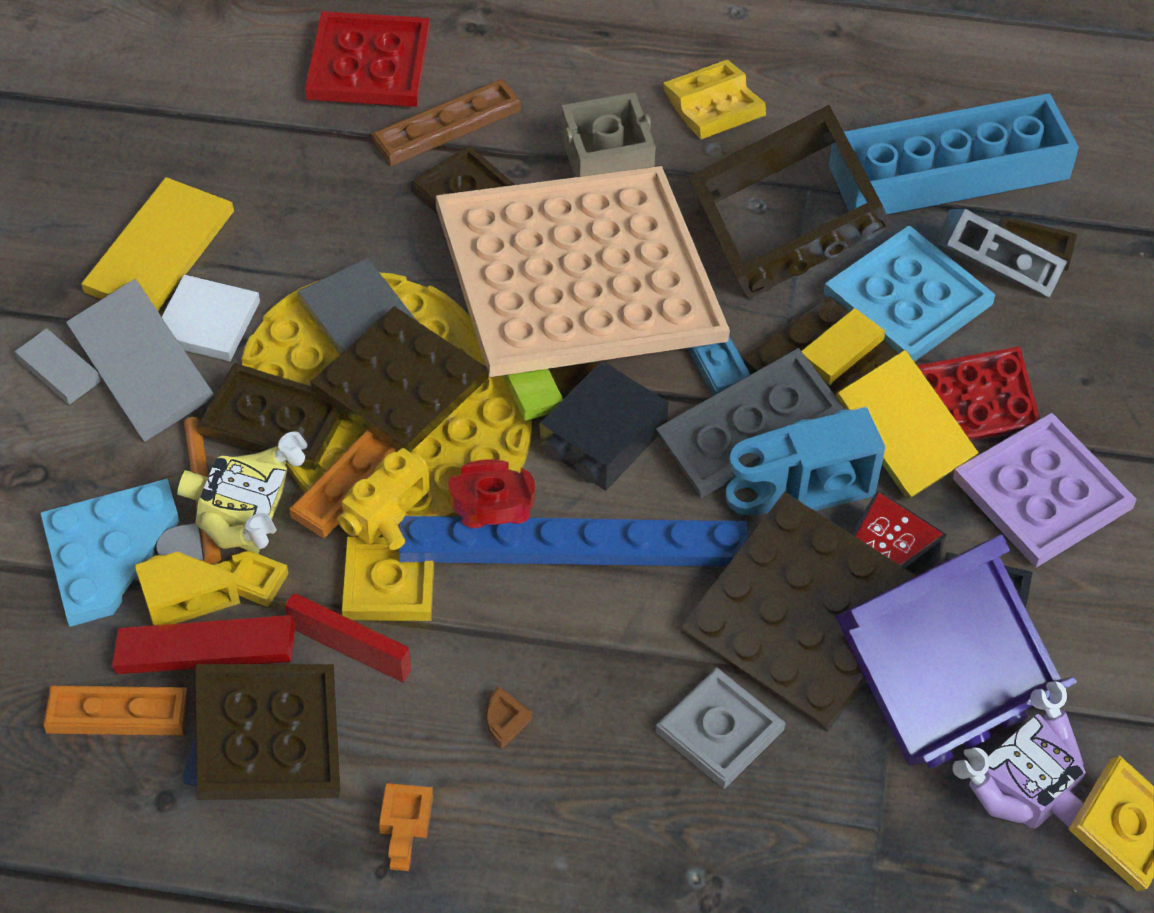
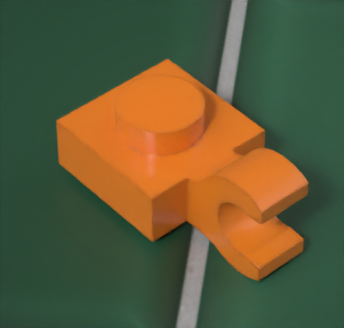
(404, 816)

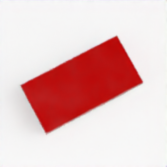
(985, 392)

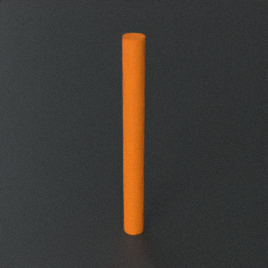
(198, 465)

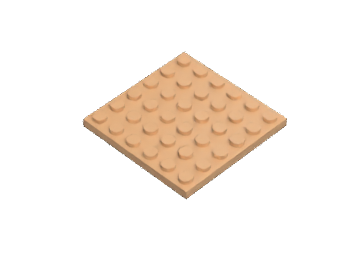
(579, 271)

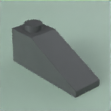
(999, 251)

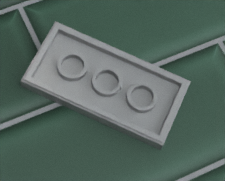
(140, 360)

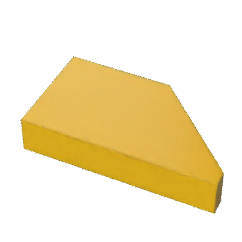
(256, 576)

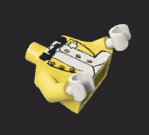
(243, 494)

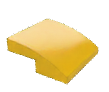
(714, 99)

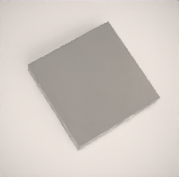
(720, 727)

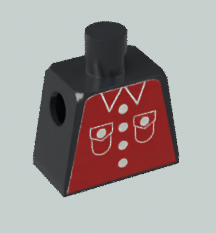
(900, 534)

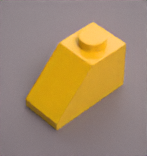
(184, 588)

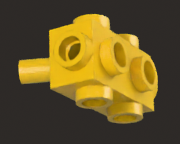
(381, 501)

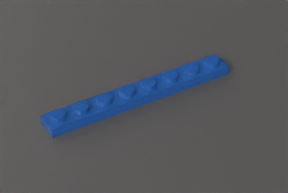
(573, 541)

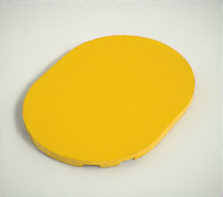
(479, 429)

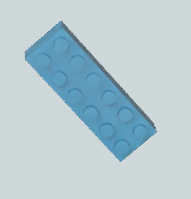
(959, 154)

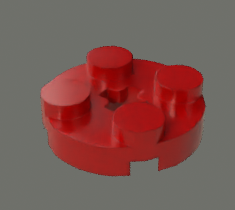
(509, 502)

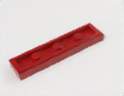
(208, 642)

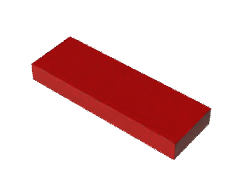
(349, 637)

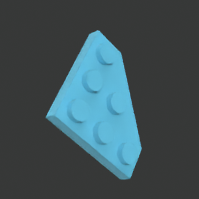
(101, 542)

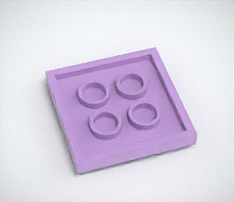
(1044, 489)

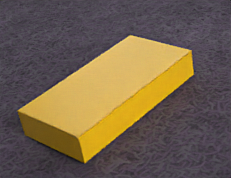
(843, 345)

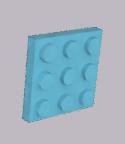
(911, 292)

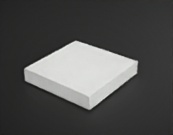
(210, 316)

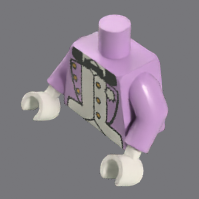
(1032, 770)

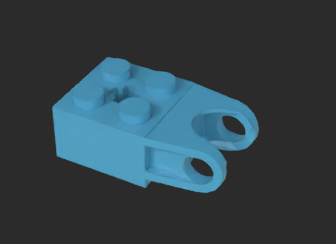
(812, 460)

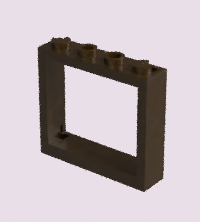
(767, 158)

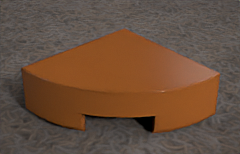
(506, 717)

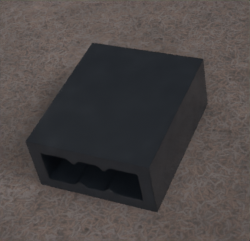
(603, 425)

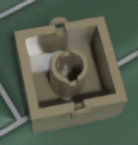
(607, 135)

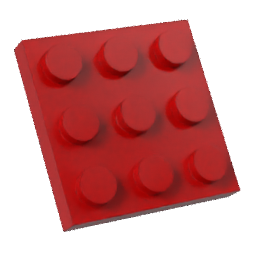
(368, 59)

